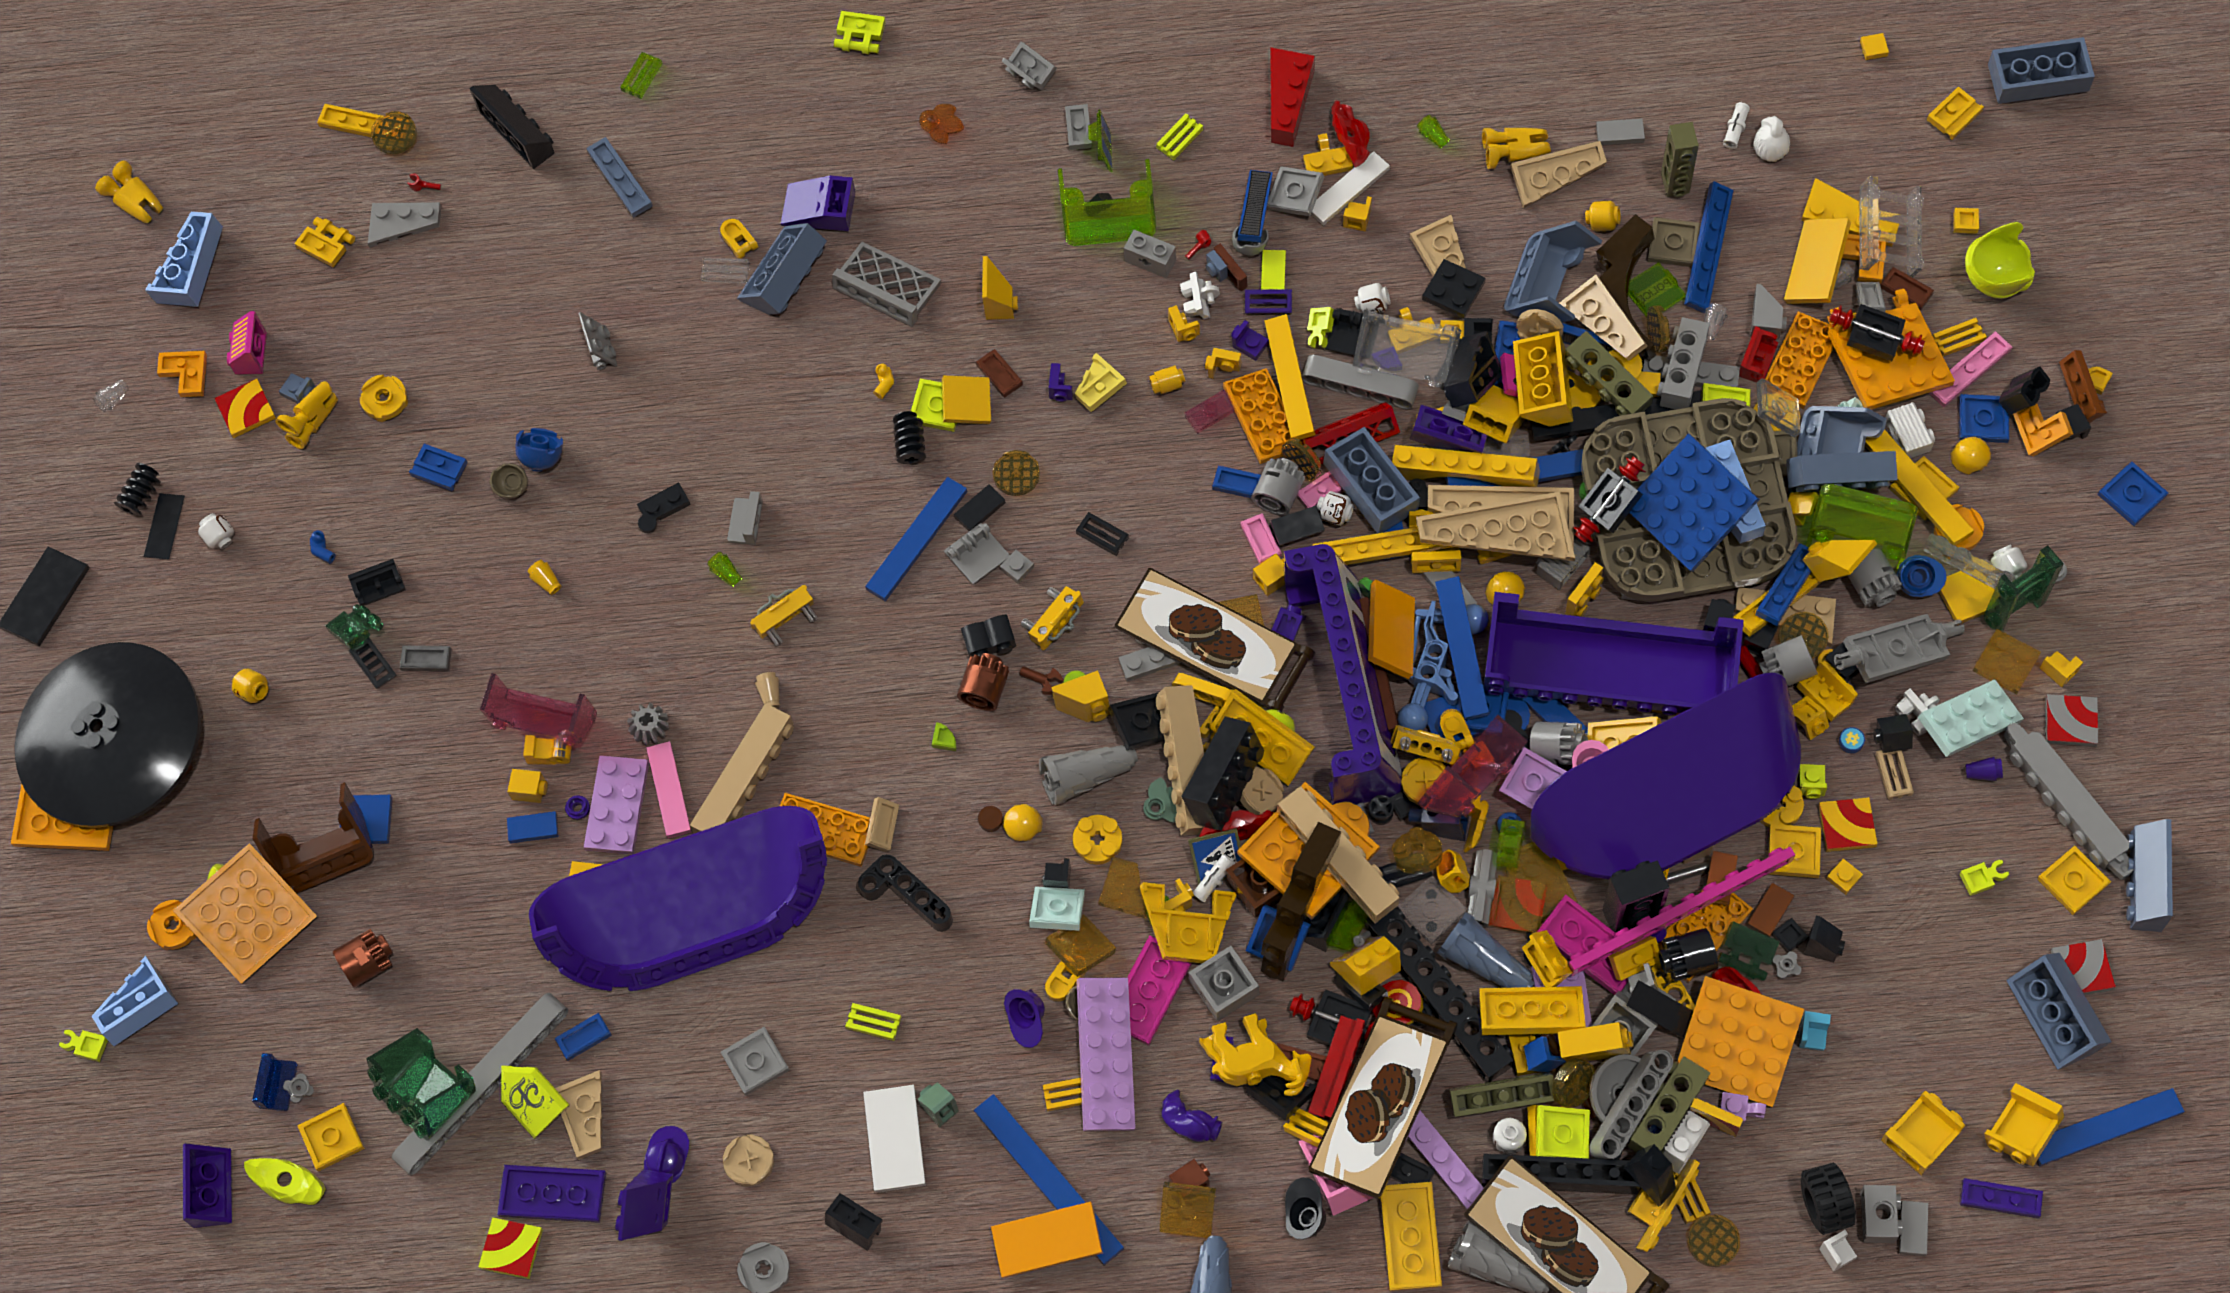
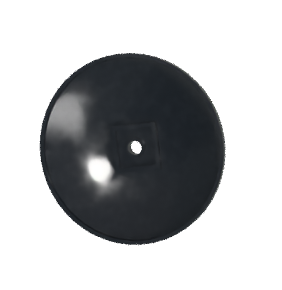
(136, 756)

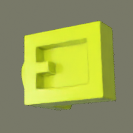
(1812, 780)

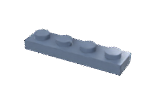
(619, 177)

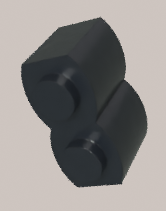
(2024, 390)
(989, 636)

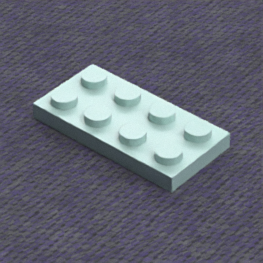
(1970, 718)

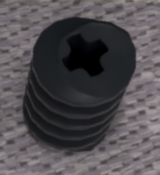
(909, 438)
(137, 489)

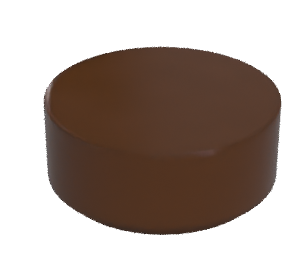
(990, 818)

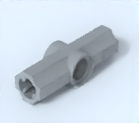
(1482, 886)

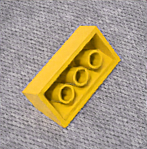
(1543, 379)

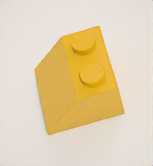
(1083, 698)

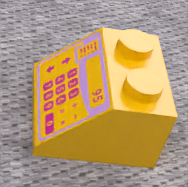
(1368, 964)

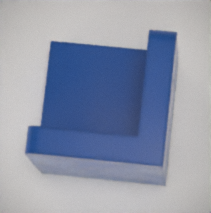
(1540, 1057)

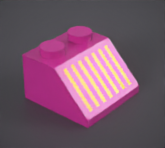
(247, 345)

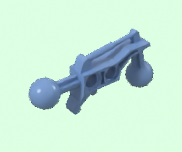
(1413, 714)

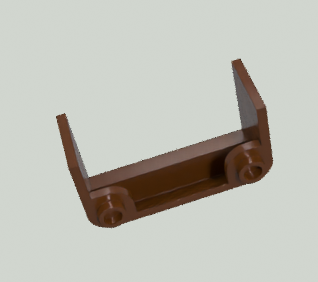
(320, 857)

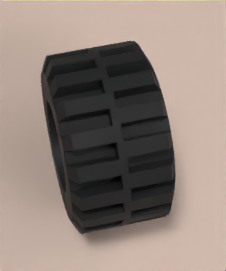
(1828, 1198)

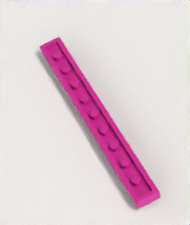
(1689, 905)

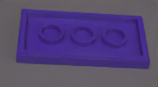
(552, 1193)

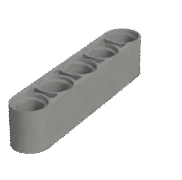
(1345, 379)
(1621, 1111)

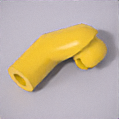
(886, 380)

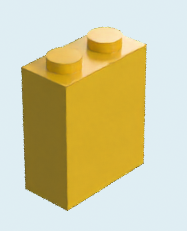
(1495, 415)
(1595, 1042)

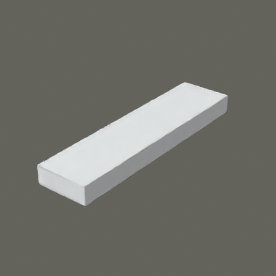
(1349, 188)

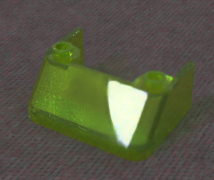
(1107, 219)
(1863, 517)

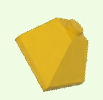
(997, 293)
(1836, 557)

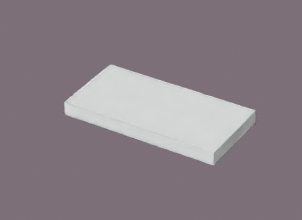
(894, 1138)

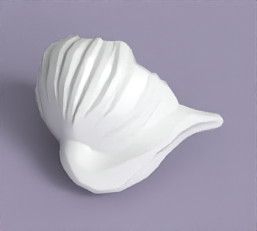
(1771, 140)

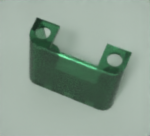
(418, 1084)

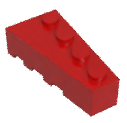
(1290, 87)

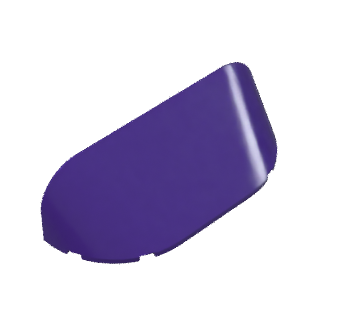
(1675, 784)
(684, 902)

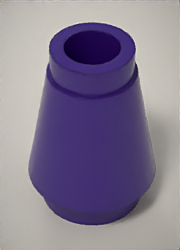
(1985, 769)

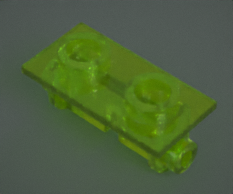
(1349, 927)

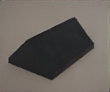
(1327, 921)

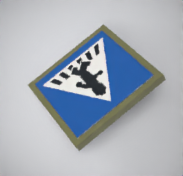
(1209, 848)

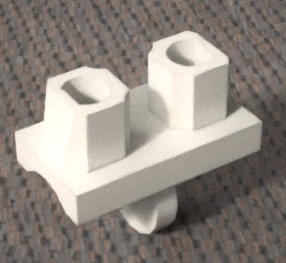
(1202, 293)
(1911, 703)

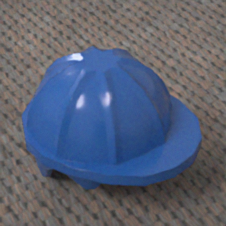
(1921, 576)

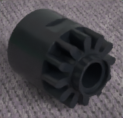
(1688, 954)

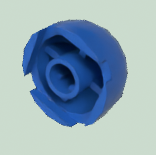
(538, 448)

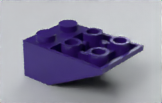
(820, 203)
(644, 1204)

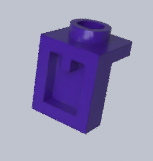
(1248, 341)
(1057, 387)
(1289, 621)

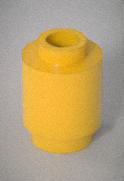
(1167, 380)

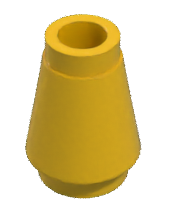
(543, 575)

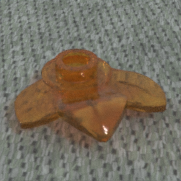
(944, 122)

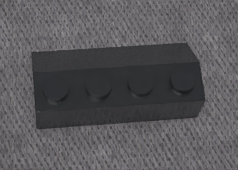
(512, 124)

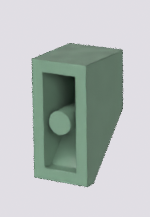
(938, 1103)

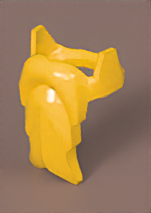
(1477, 823)

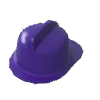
(1024, 1016)
(667, 1151)

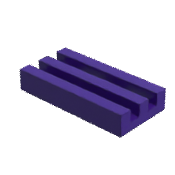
(1288, 301)

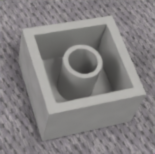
(1224, 983)

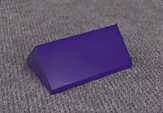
(1446, 432)
(206, 1185)

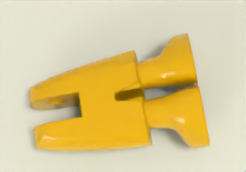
(1518, 144)
(133, 193)
(309, 415)

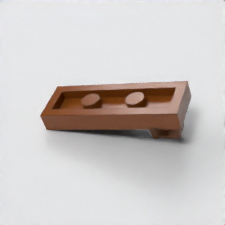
(2081, 385)

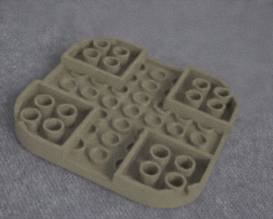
(1637, 560)

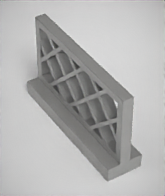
(876, 295)

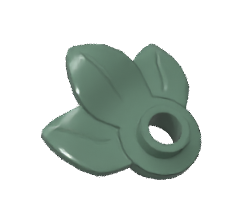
(1160, 796)

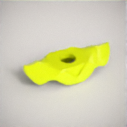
(303, 1188)

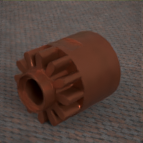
(983, 682)
(363, 957)

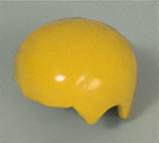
(1970, 455)
(1506, 583)
(1022, 822)

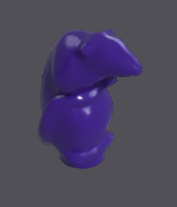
(1190, 1124)

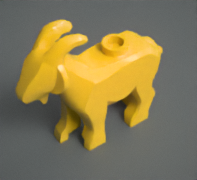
(1255, 1059)

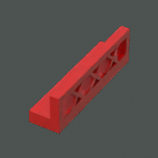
(1352, 424)
(1336, 1067)

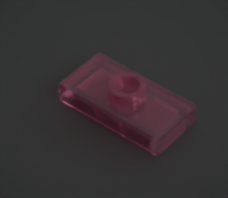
(1209, 411)

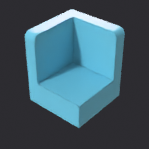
(1814, 1030)

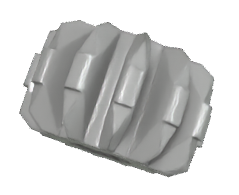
(648, 716)

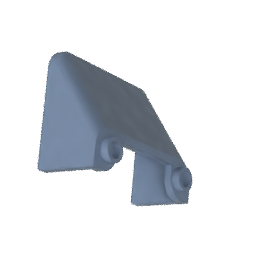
(1837, 431)

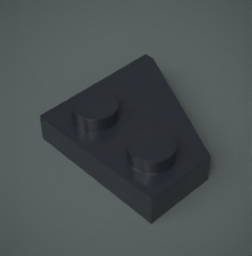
(1271, 1095)

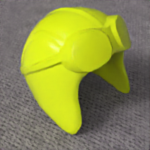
(2000, 262)

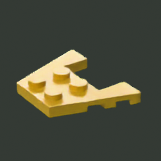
(1187, 934)

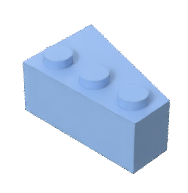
(134, 1004)

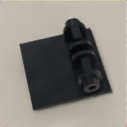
(1344, 331)

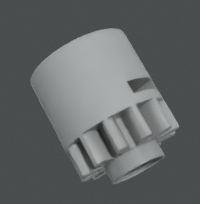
(1278, 486)
(1875, 579)
(1790, 660)
(1556, 740)

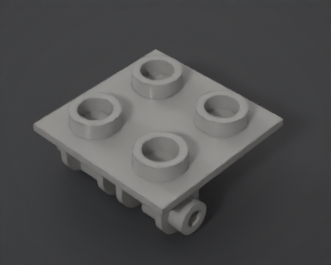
(598, 342)
(977, 553)

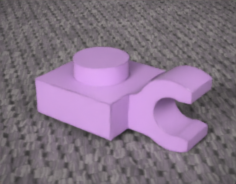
(1739, 1106)

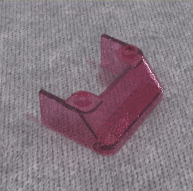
(537, 713)
(1474, 771)

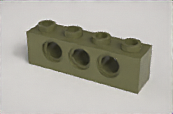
(1679, 159)
(1588, 348)
(1689, 1075)
(1501, 1094)

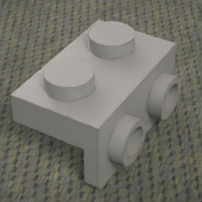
(1030, 66)

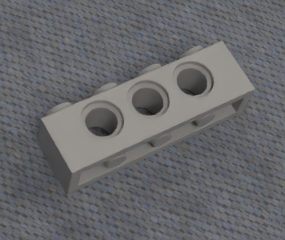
(1684, 363)

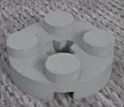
(750, 1263)

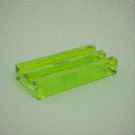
(657, 63)

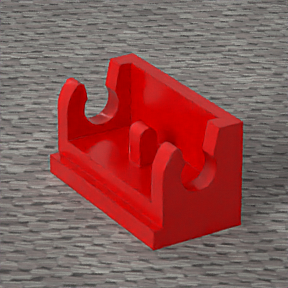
(1758, 355)

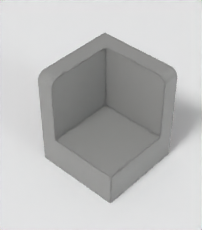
(1646, 977)

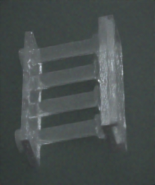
(1871, 234)

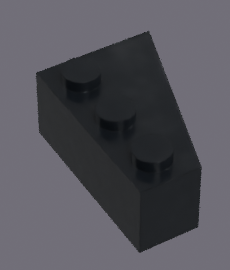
(1472, 371)

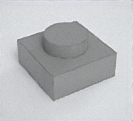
(1017, 566)

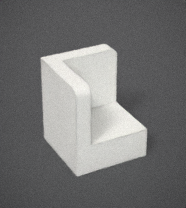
(1838, 1251)

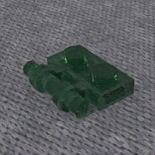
(349, 629)
(1751, 944)

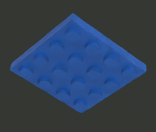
(1692, 502)

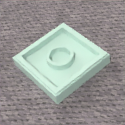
(1057, 908)

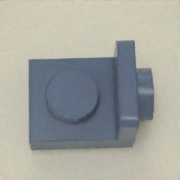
(296, 388)

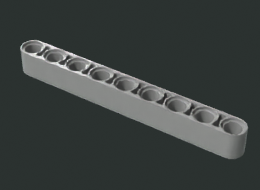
(510, 1051)

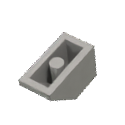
(1767, 312)

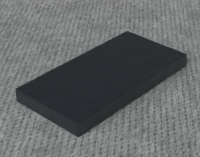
(43, 596)

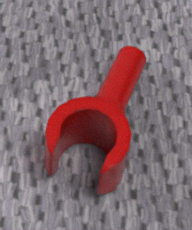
(419, 184)
(1203, 242)

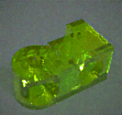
(1510, 843)

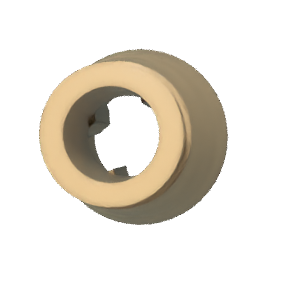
(768, 688)

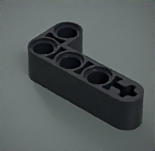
(909, 895)

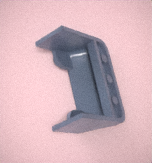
(1544, 267)

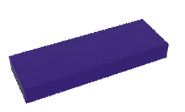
(2001, 1198)

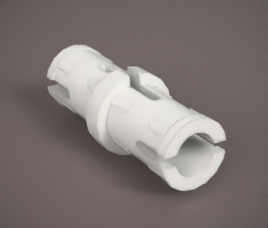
(1736, 125)
(1213, 877)

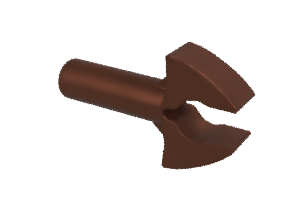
(1042, 678)

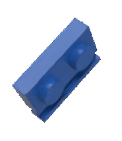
(438, 467)

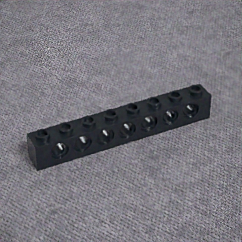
(1488, 1066)

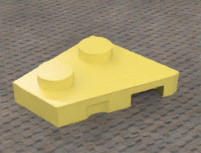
(1098, 383)

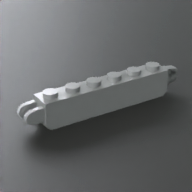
(2069, 799)

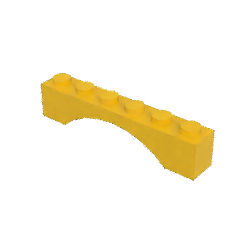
(1497, 469)

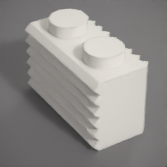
(1909, 430)
(1685, 1140)

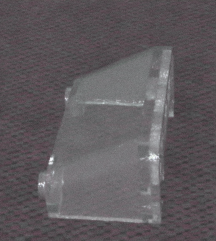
(1405, 348)

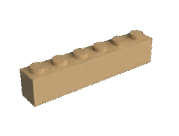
(1181, 746)
(745, 769)
(1348, 863)

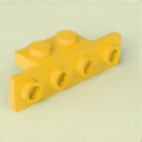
(1657, 1217)

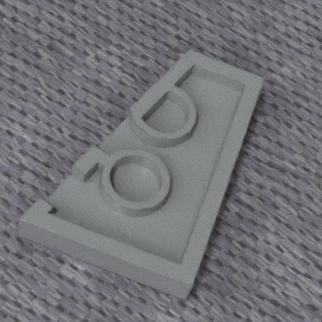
(397, 219)

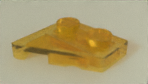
(1123, 888)

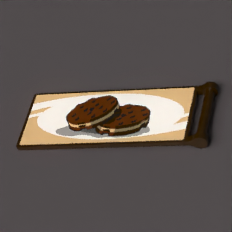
(1212, 638)
(1381, 1100)
(1554, 1236)

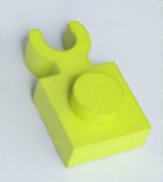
(1319, 324)
(1980, 878)
(86, 1046)

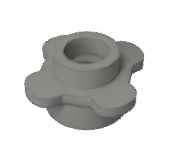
(1784, 972)
(299, 1080)

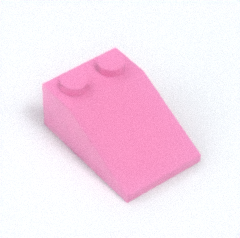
(1336, 1195)

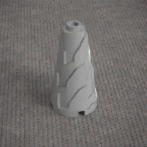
(1081, 770)
(1485, 1259)

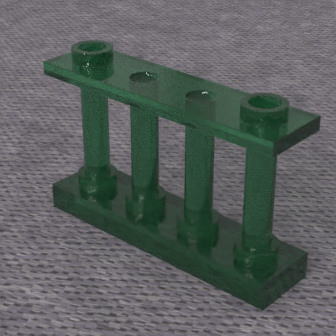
(2030, 587)

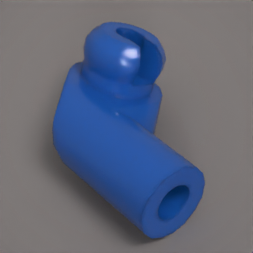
(318, 547)

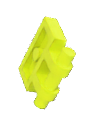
(860, 26)

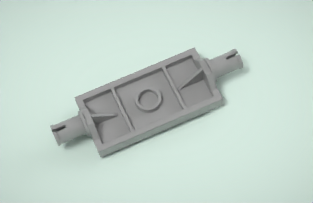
(1898, 647)

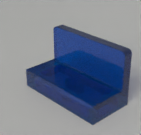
(269, 1084)

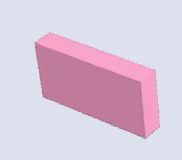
(1260, 538)

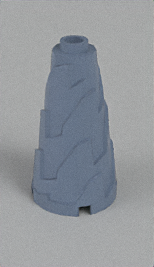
(1478, 951)
(1212, 1268)

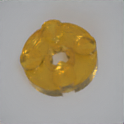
(1417, 840)

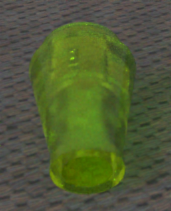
(1432, 130)
(724, 568)

